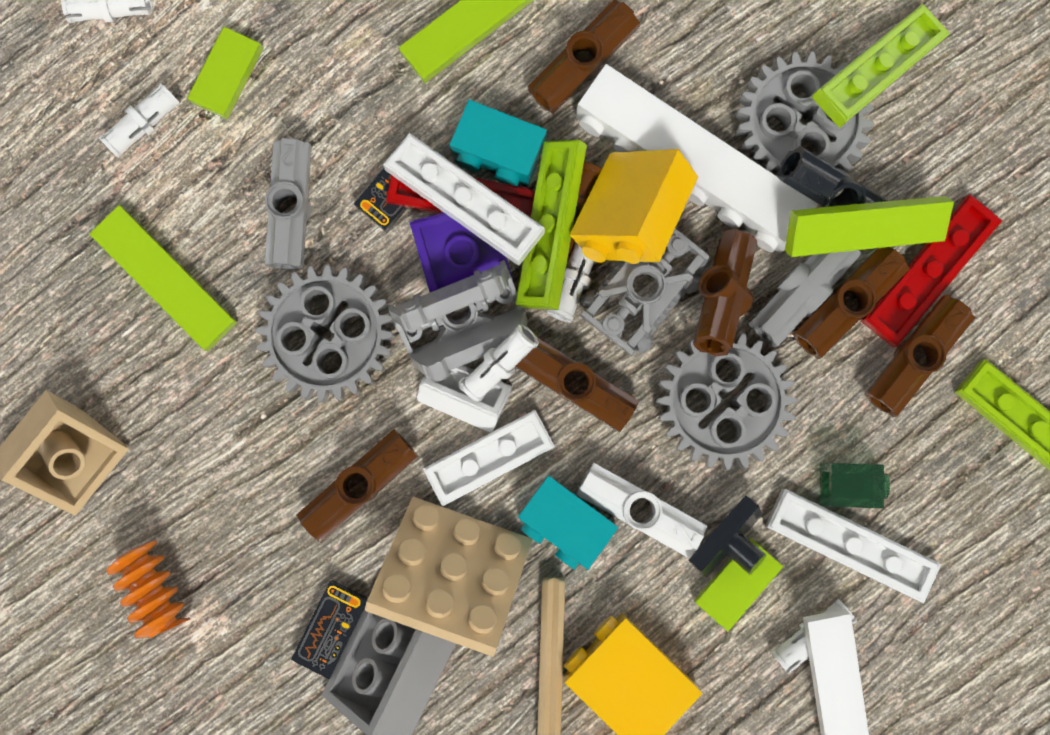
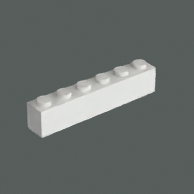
(727, 179)

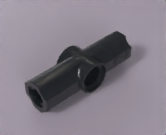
(823, 181)

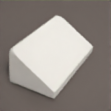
(451, 399)

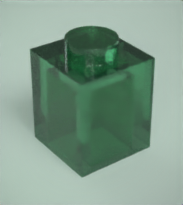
(853, 485)

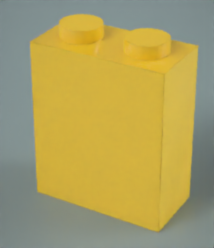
(634, 206)
(630, 680)

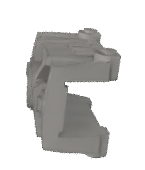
(654, 308)
(460, 339)

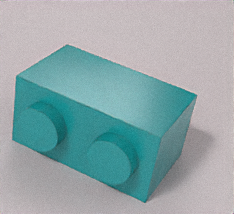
(497, 144)
(566, 523)

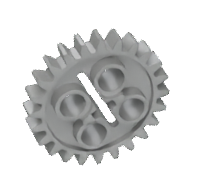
(773, 146)
(294, 313)
(752, 428)

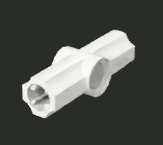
(665, 523)

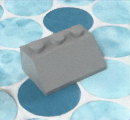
(386, 675)

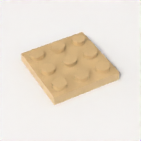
(450, 576)

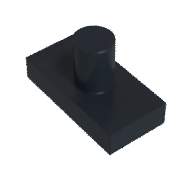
(730, 541)

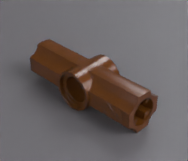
(600, 39)
(868, 285)
(725, 293)
(936, 337)
(600, 396)
(337, 503)

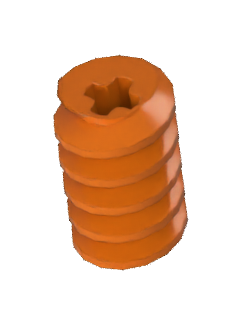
(146, 591)

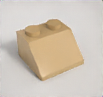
(59, 454)

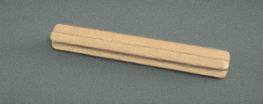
(551, 656)

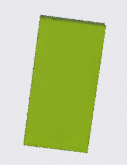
(225, 73)
(735, 590)

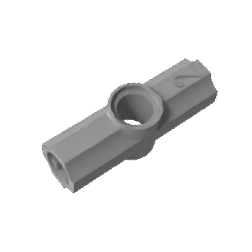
(288, 179)
(800, 295)

